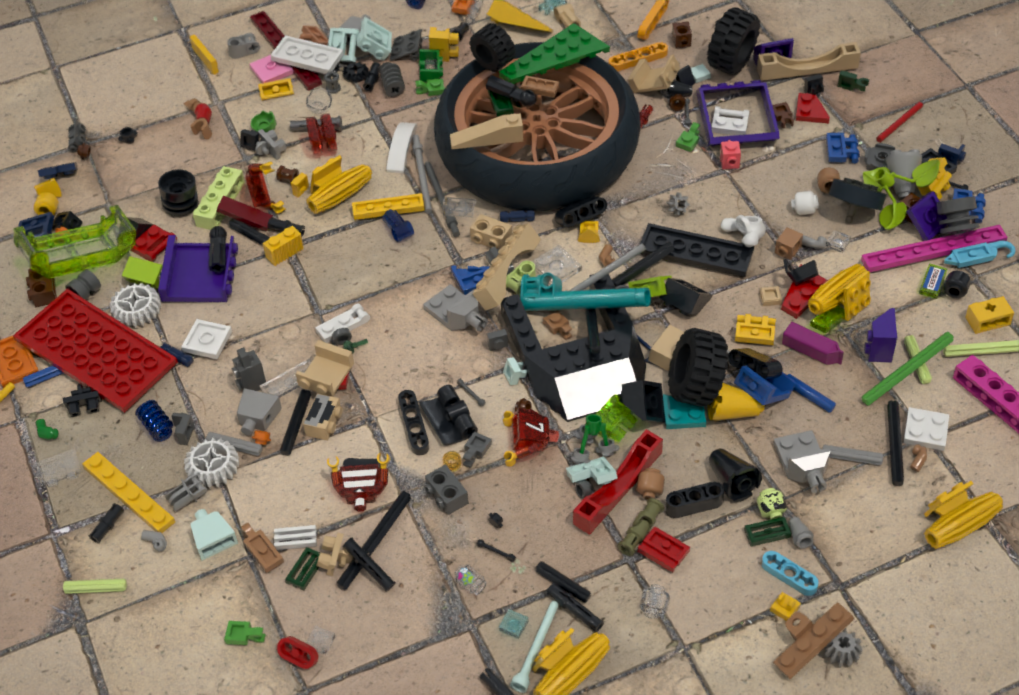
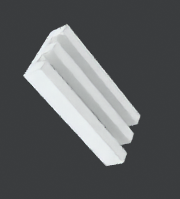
(295, 535)

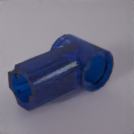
(399, 228)

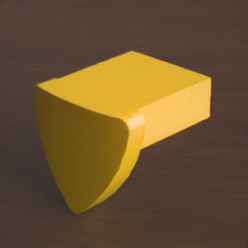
(49, 186)
(589, 232)

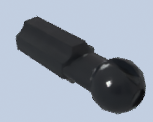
(509, 90)
(217, 251)

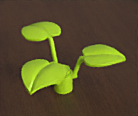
(881, 177)

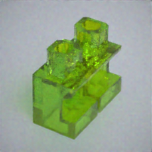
(614, 414)

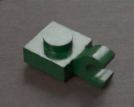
(850, 82)

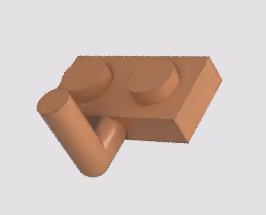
(313, 34)

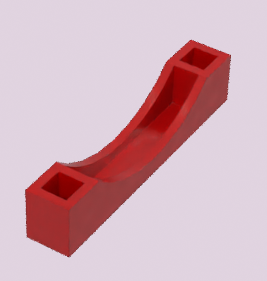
(597, 506)

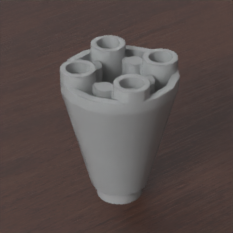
(903, 164)

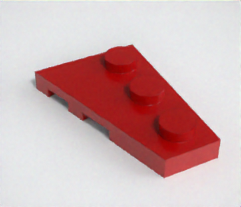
(797, 296)

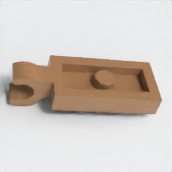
(261, 548)

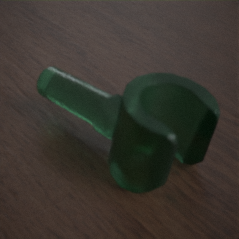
(348, 345)

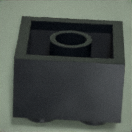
(685, 296)
(644, 400)

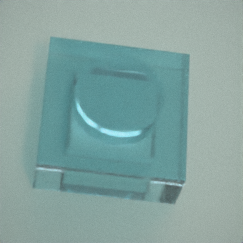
(513, 624)

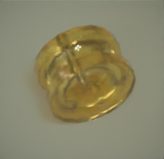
(455, 456)

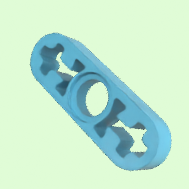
(791, 581)

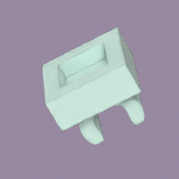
(513, 371)

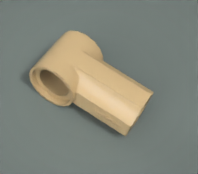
(566, 14)

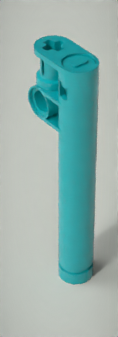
(539, 296)

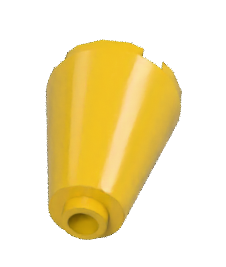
(733, 404)

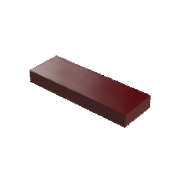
(244, 213)

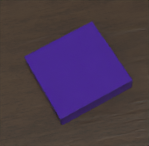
(925, 216)

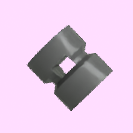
(85, 284)

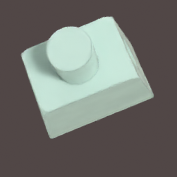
(212, 533)

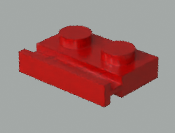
(663, 549)

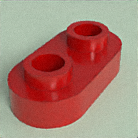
(299, 652)

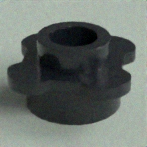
(127, 135)

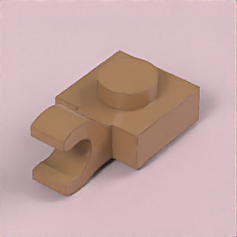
(558, 323)

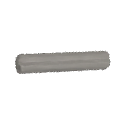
(239, 444)
(855, 455)

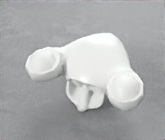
(749, 226)

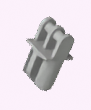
(183, 495)

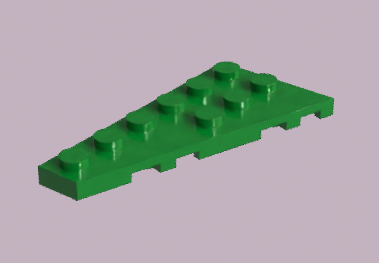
(557, 52)

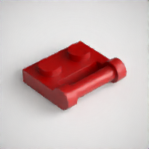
(151, 243)

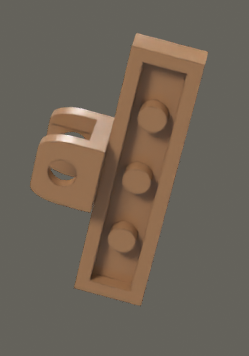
(811, 637)

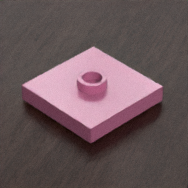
(270, 70)

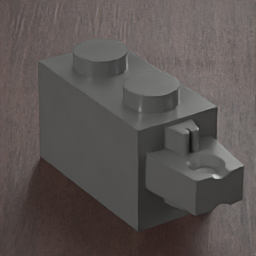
(248, 370)

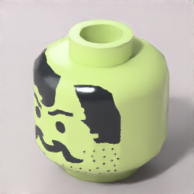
(771, 503)

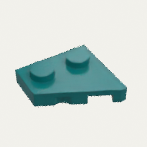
(682, 415)

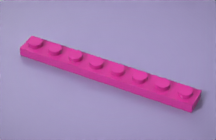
(930, 249)

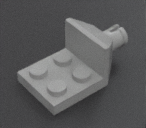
(455, 309)
(803, 459)

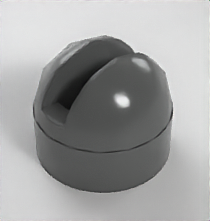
(583, 489)

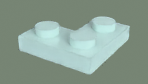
(598, 469)

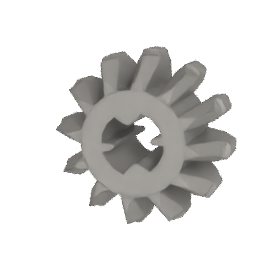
(844, 649)

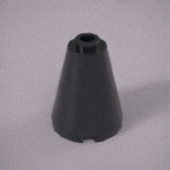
(735, 474)

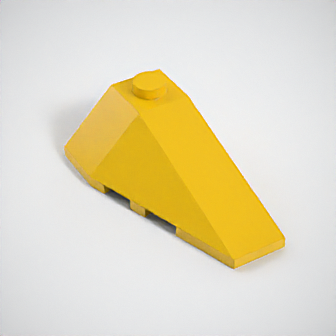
(509, 14)

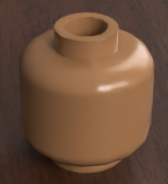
(825, 179)
(650, 483)

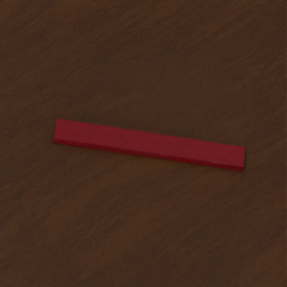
(274, 36)

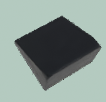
(685, 76)

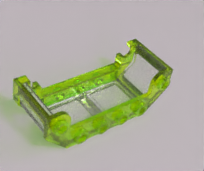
(78, 247)

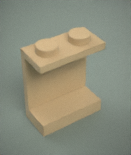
(647, 79)
(326, 369)

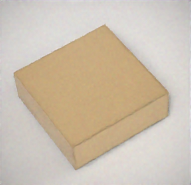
(770, 296)

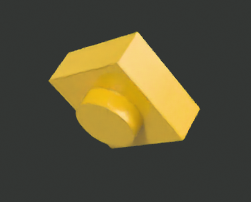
(300, 184)

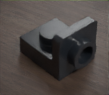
(67, 220)

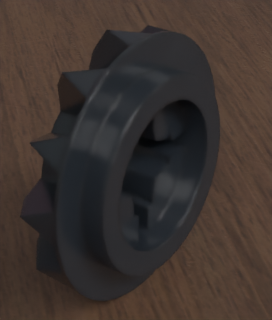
(349, 74)

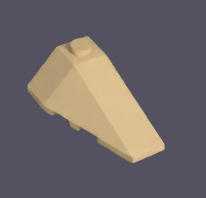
(492, 132)

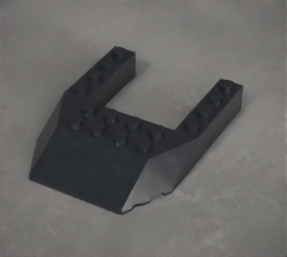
(567, 373)

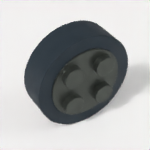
(856, 195)

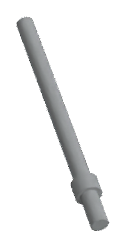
(418, 150)
(609, 268)

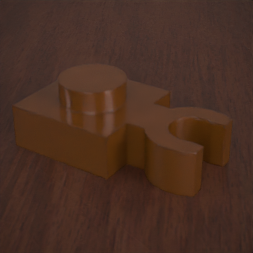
(783, 113)

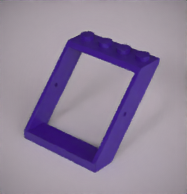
(774, 135)

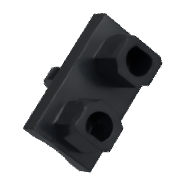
(82, 397)

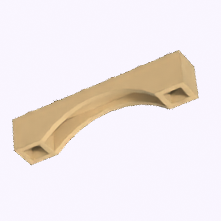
(840, 58)
(492, 287)

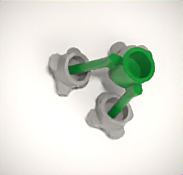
(586, 433)

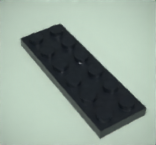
(699, 249)

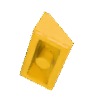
(276, 89)

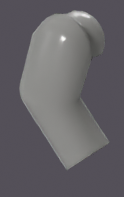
(812, 243)

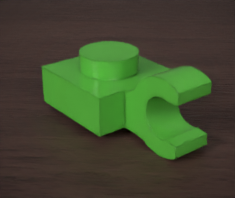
(432, 87)
(688, 140)
(240, 631)

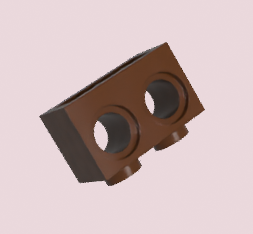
(41, 290)

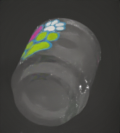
(470, 579)

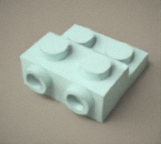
(374, 39)

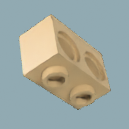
(490, 231)

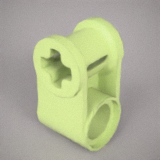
(513, 279)

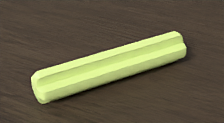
(913, 349)
(100, 585)

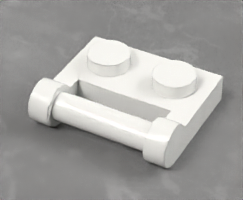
(730, 125)

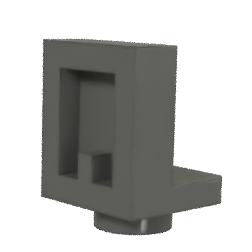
(184, 427)

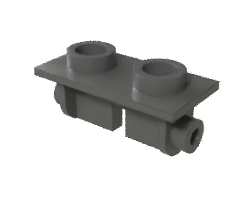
(77, 135)

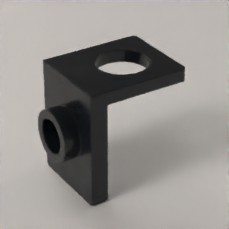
(801, 273)

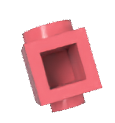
(730, 155)

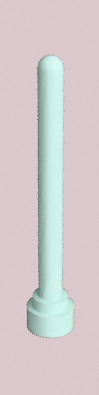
(521, 681)

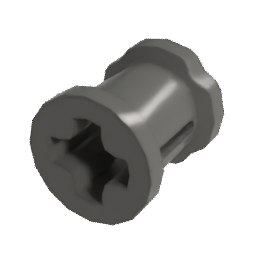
(334, 82)

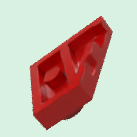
(810, 109)

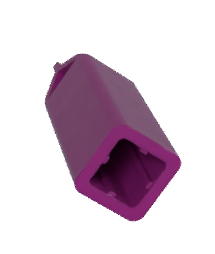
(812, 344)

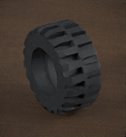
(733, 41)
(698, 367)

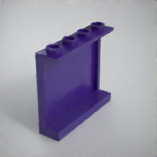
(188, 276)

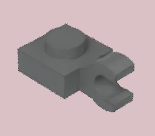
(476, 446)

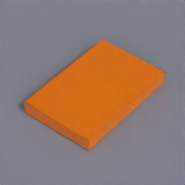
(15, 362)

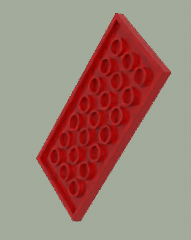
(95, 349)

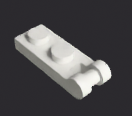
(344, 320)

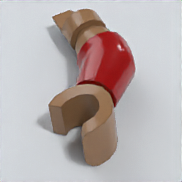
(203, 116)

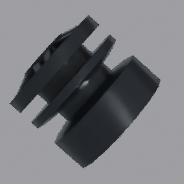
(178, 192)

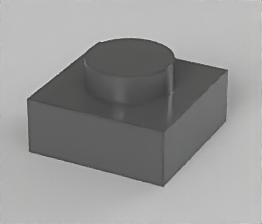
(497, 340)

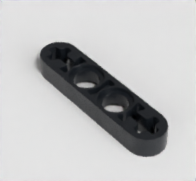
(412, 422)

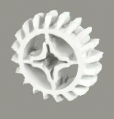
(135, 305)
(212, 462)

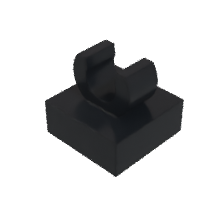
(814, 84)
(249, 139)

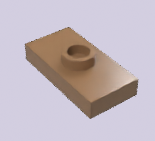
(540, 86)

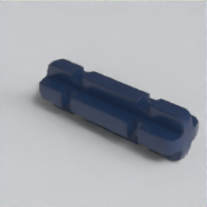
(516, 216)
(181, 357)

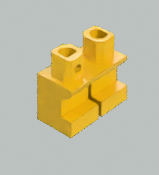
(441, 41)
(941, 182)

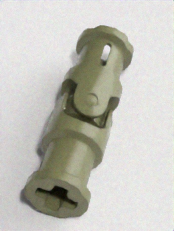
(640, 527)

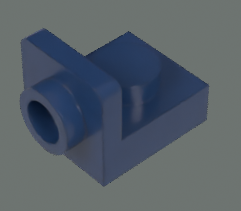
(952, 154)

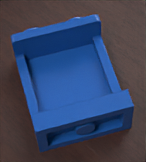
(764, 390)

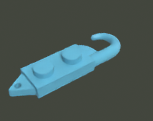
(978, 253)

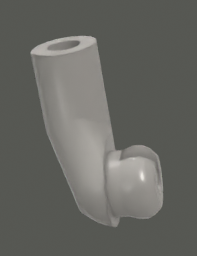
(157, 538)

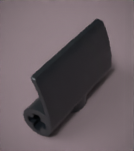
(449, 416)

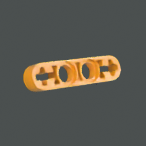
(652, 19)
(655, 51)

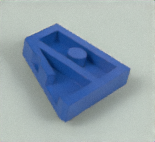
(468, 277)

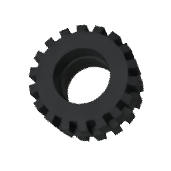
(492, 47)

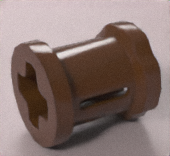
(282, 171)

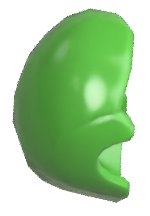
(264, 121)

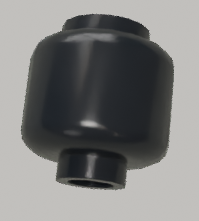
(957, 284)

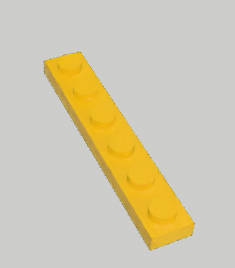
(128, 493)

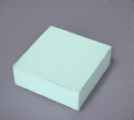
(700, 73)

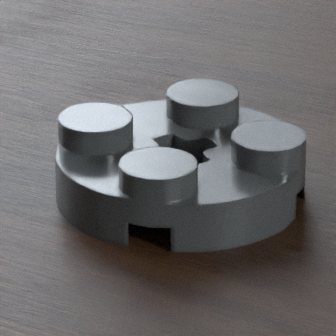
(873, 155)

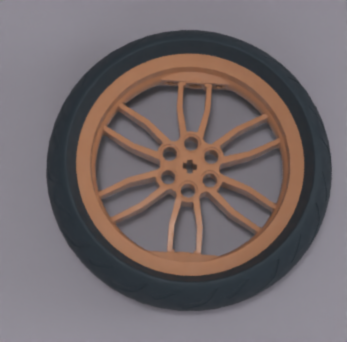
(543, 183)

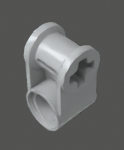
(241, 45)

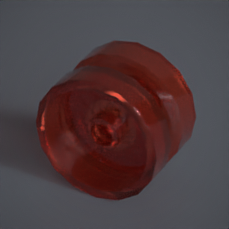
(323, 133)

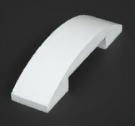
(399, 147)

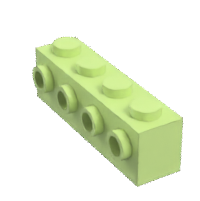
(227, 183)

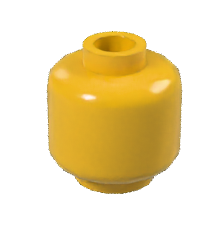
(46, 203)

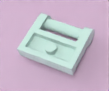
(338, 39)

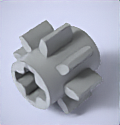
(682, 203)

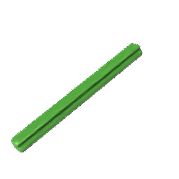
(907, 368)

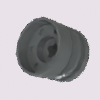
(958, 215)

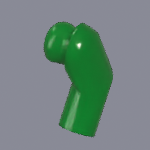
(45, 432)

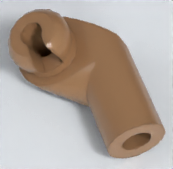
(605, 256)
(920, 459)

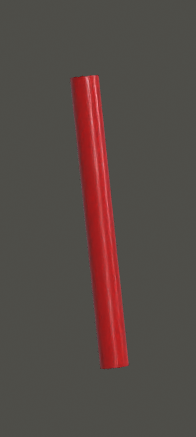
(899, 122)

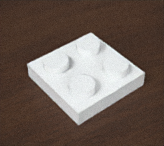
(206, 339)
(926, 428)

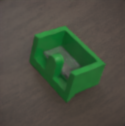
(430, 65)

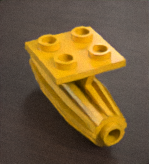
(333, 186)
(846, 287)
(959, 514)
(568, 663)

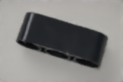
(572, 211)
(758, 362)
(703, 501)

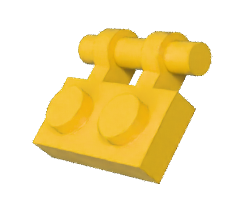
(755, 329)

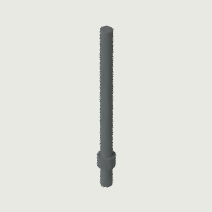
(450, 220)

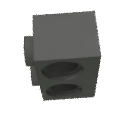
(449, 488)

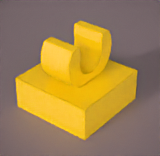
(785, 606)

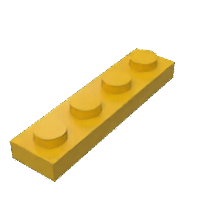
(378, 207)

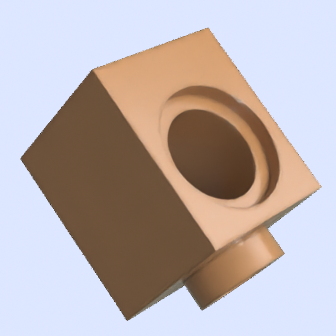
(788, 243)

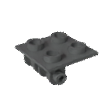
(407, 45)

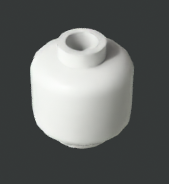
(805, 203)

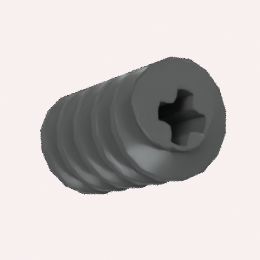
(392, 79)

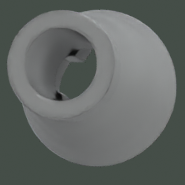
(801, 534)

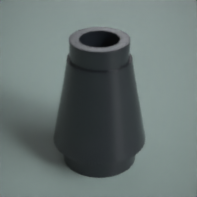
(679, 88)

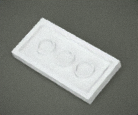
(307, 55)

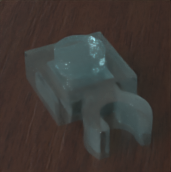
(548, 5)

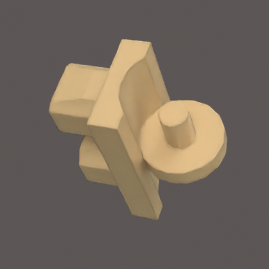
(329, 561)

